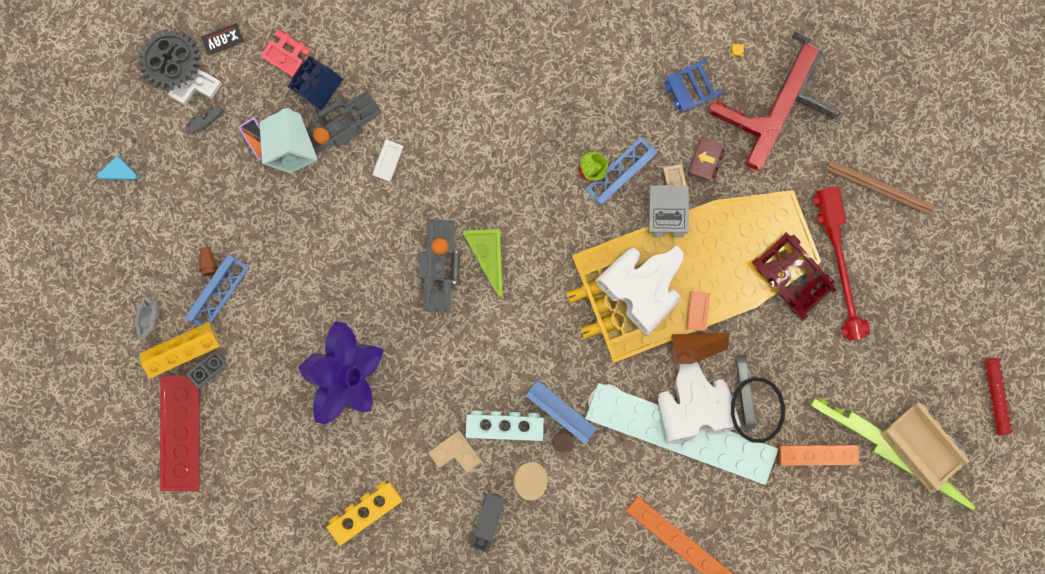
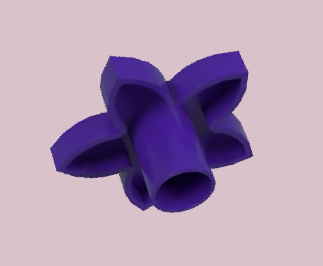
(341, 374)

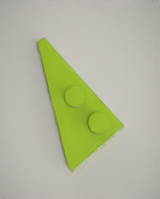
(487, 250)

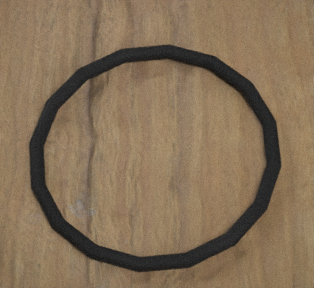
(733, 410)

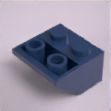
(315, 82)

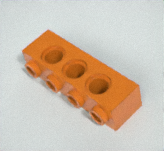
(818, 454)

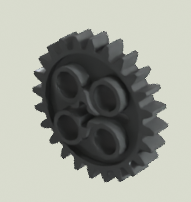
(154, 54)

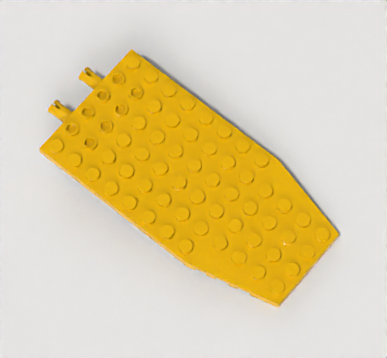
(716, 260)

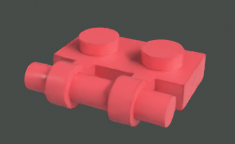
(282, 58)

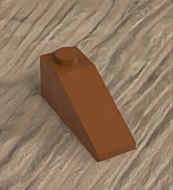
(696, 347)

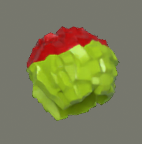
(593, 166)

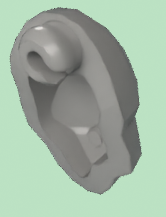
(146, 317)

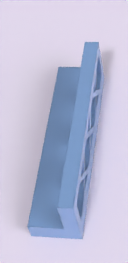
(627, 175)
(211, 287)
(561, 412)

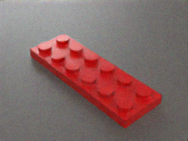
(179, 434)

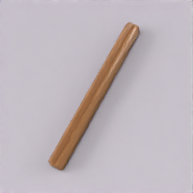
(879, 187)

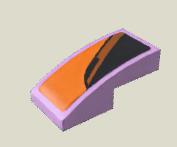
(251, 133)

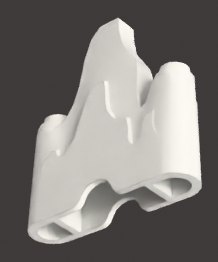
(643, 288)
(698, 406)

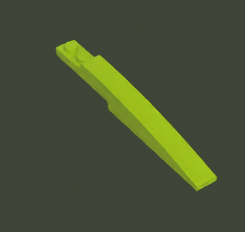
(880, 445)

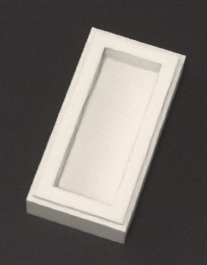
(387, 160)

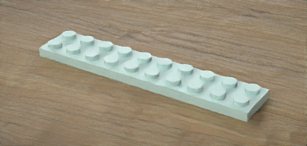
(644, 421)

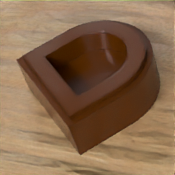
(562, 442)

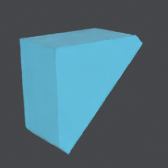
(118, 170)

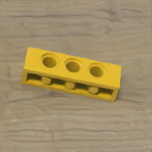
(179, 350)
(343, 534)

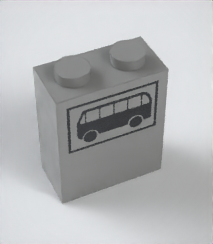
(668, 210)

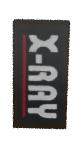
(222, 39)

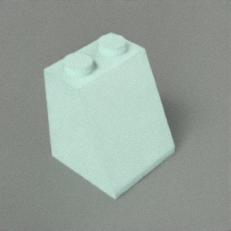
(286, 142)

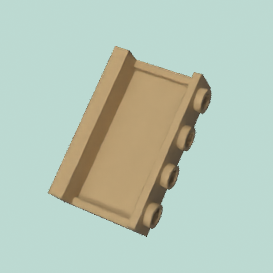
(925, 447)

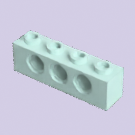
(534, 433)

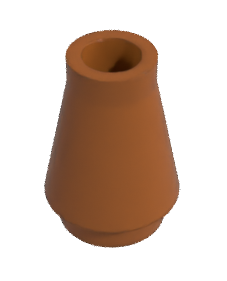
(207, 263)

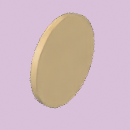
(530, 481)

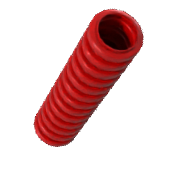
(998, 396)

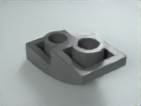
(198, 124)
(206, 369)

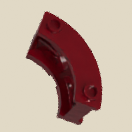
(803, 302)

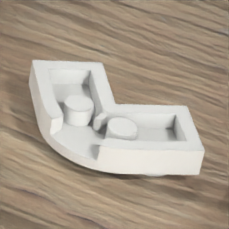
(202, 83)

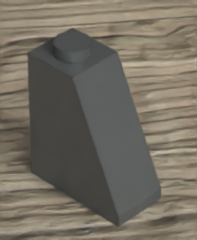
(487, 522)

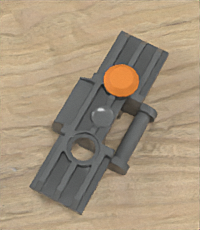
(345, 127)
(432, 265)

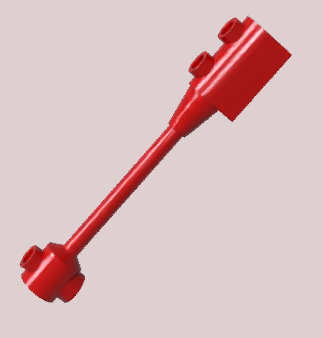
(831, 218)

